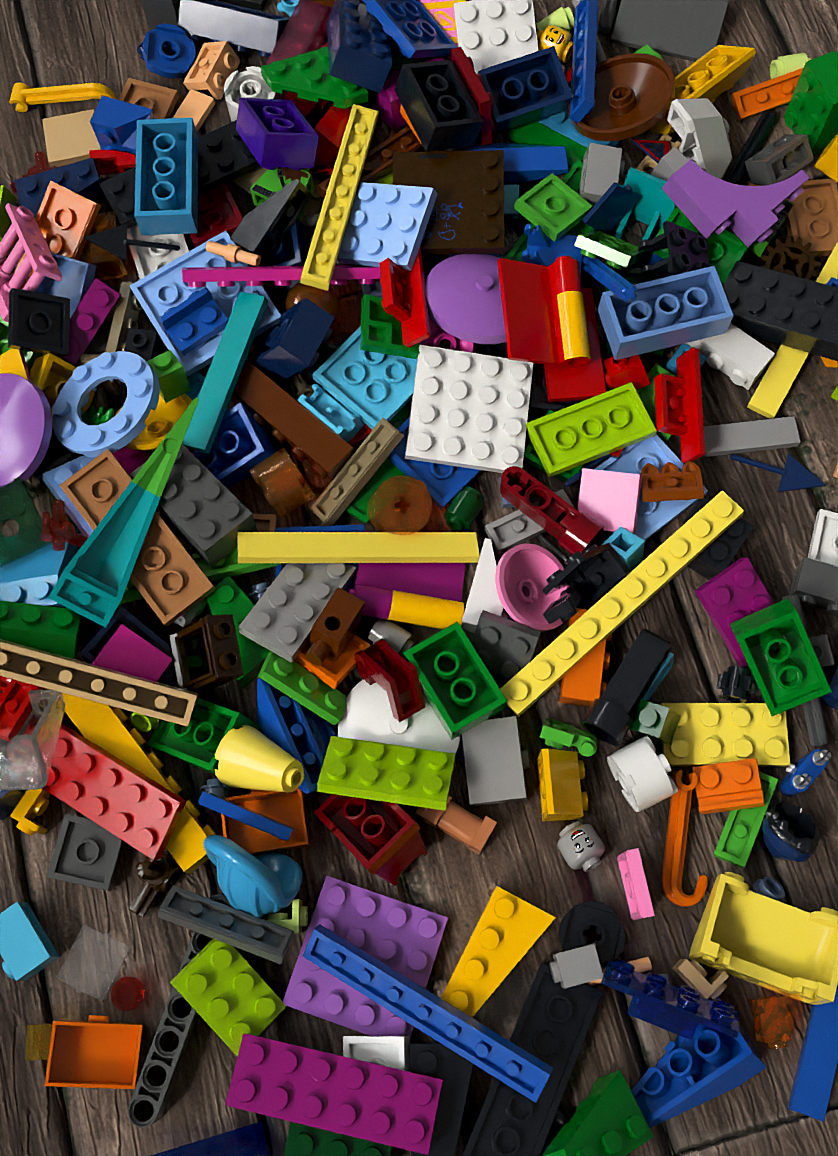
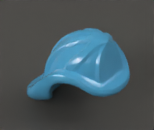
(250, 882)

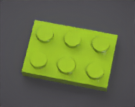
(227, 993)

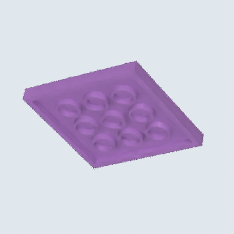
(382, 927)

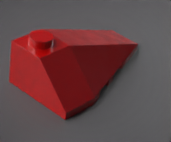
(330, 133)

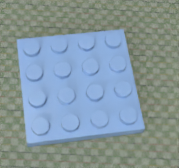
(166, 290)

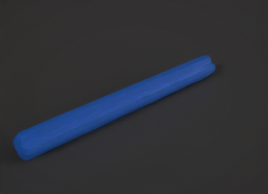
(609, 278)

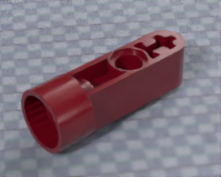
(574, 532)

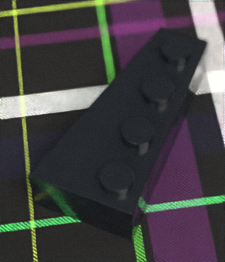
(440, 1062)

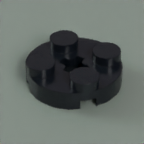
(606, 923)

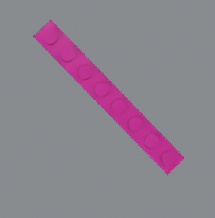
(279, 274)

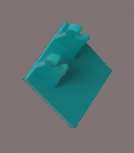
(653, 205)

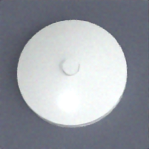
(371, 719)

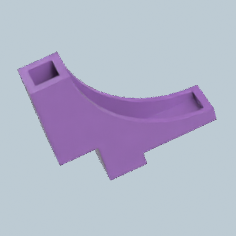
(719, 204)

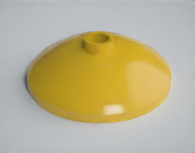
(159, 423)

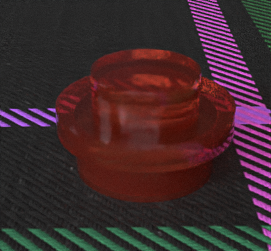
(127, 993)

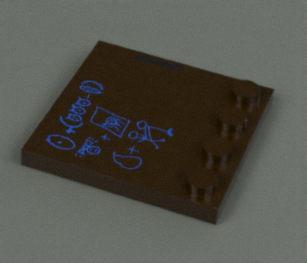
(468, 199)

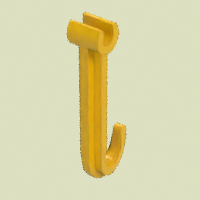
(26, 96)

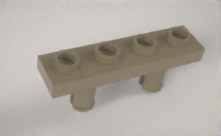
(123, 316)

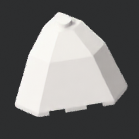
(702, 134)

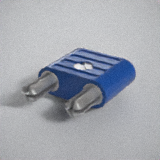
(804, 772)

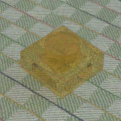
(38, 1041)

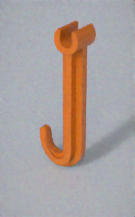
(676, 844)

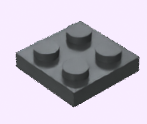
(504, 644)
(85, 854)

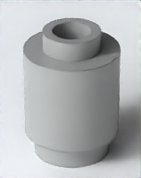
(394, 635)

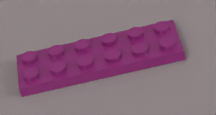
(335, 1093)

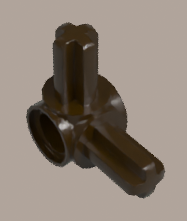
(157, 877)

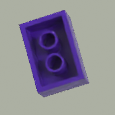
(276, 133)

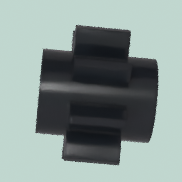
(737, 684)

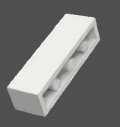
(735, 355)

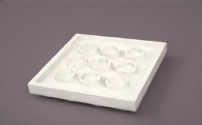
(469, 410)

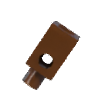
(335, 627)

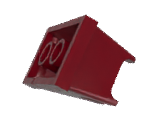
(374, 832)

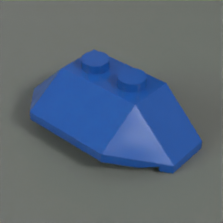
(294, 730)

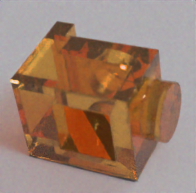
(772, 1020)

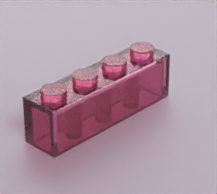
(302, 33)

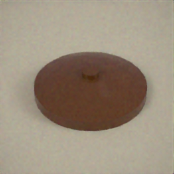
(630, 97)

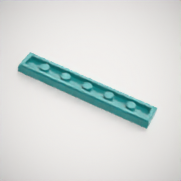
(224, 371)

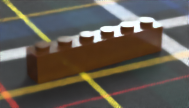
(291, 423)

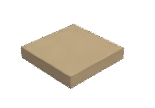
(69, 138)

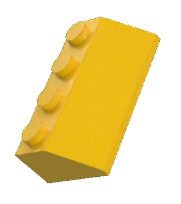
(709, 77)

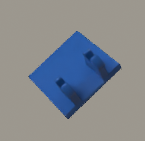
(544, 251)

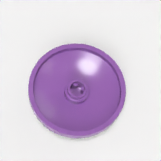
(466, 298)
(23, 427)

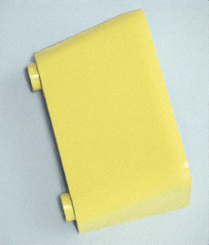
(768, 942)

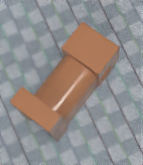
(459, 824)

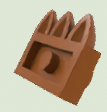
(671, 483)

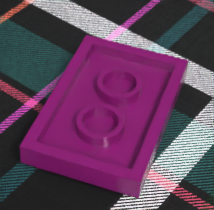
(732, 596)

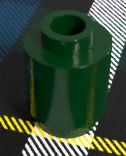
(464, 509)

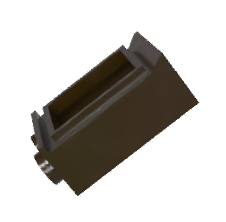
(221, 652)

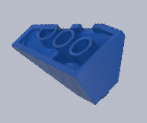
(528, 162)
(237, 447)
(695, 1073)

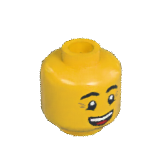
(559, 39)

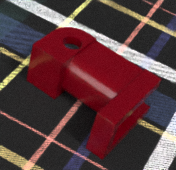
(395, 675)

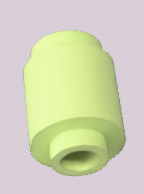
(787, 64)

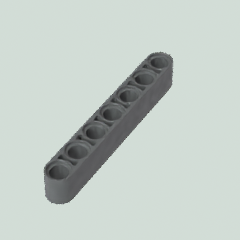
(160, 1054)

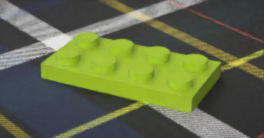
(590, 429)
(387, 773)

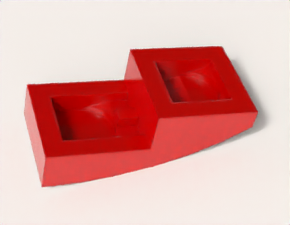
(112, 161)

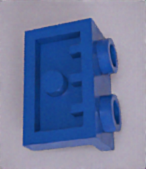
(194, 321)

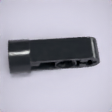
(612, 713)

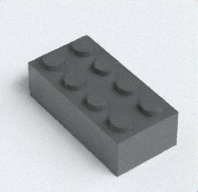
(202, 509)

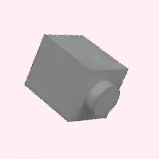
(576, 966)

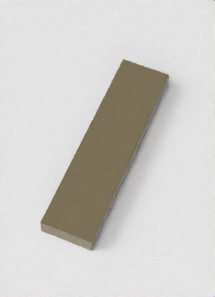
(357, 472)

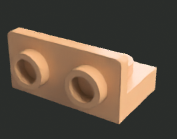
(212, 68)

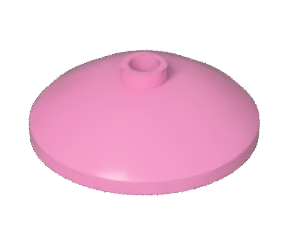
(520, 583)

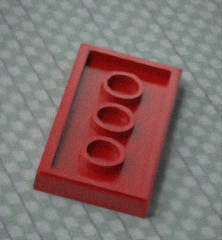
(581, 381)

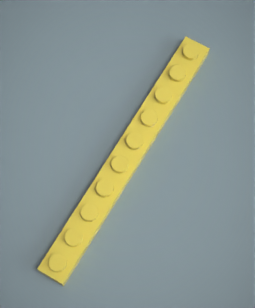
(620, 603)

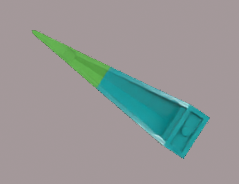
(102, 566)

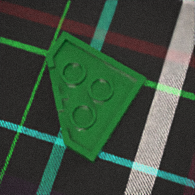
(310, 78)

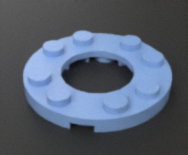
(119, 431)

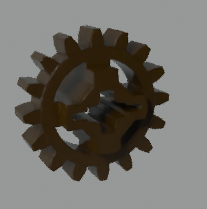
(785, 256)

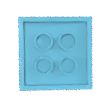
(367, 381)

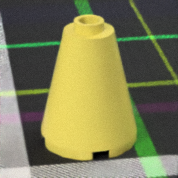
(256, 762)

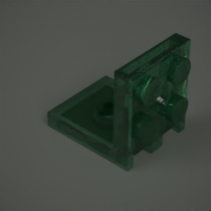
(18, 505)

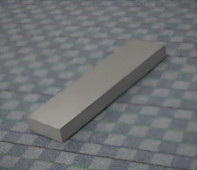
(750, 436)

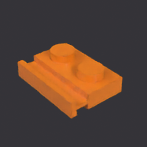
(729, 786)

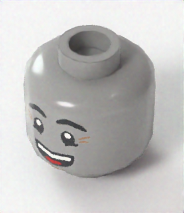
(581, 846)

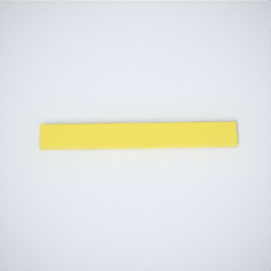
(339, 198)
(786, 362)
(357, 547)

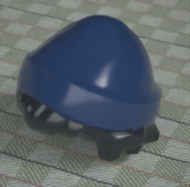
(790, 832)

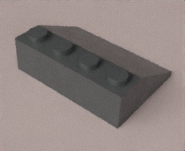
(670, 26)

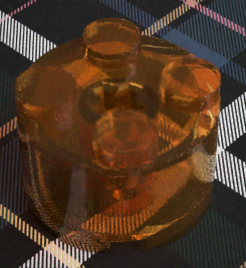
(282, 482)
(411, 495)

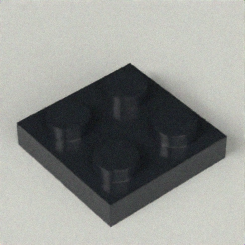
(38, 322)

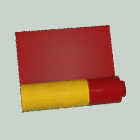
(544, 312)

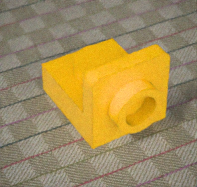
(31, 805)

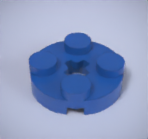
(165, 65)

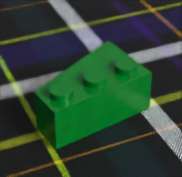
(604, 1122)

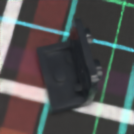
(590, 573)

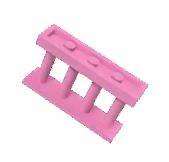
(37, 257)

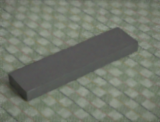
(226, 924)

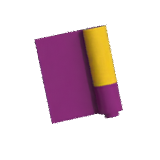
(412, 592)

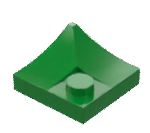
(382, 331)

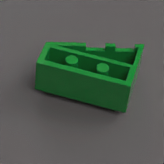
(228, 600)

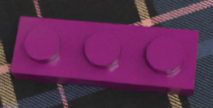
(89, 318)

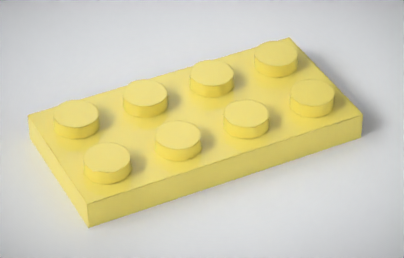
(726, 734)

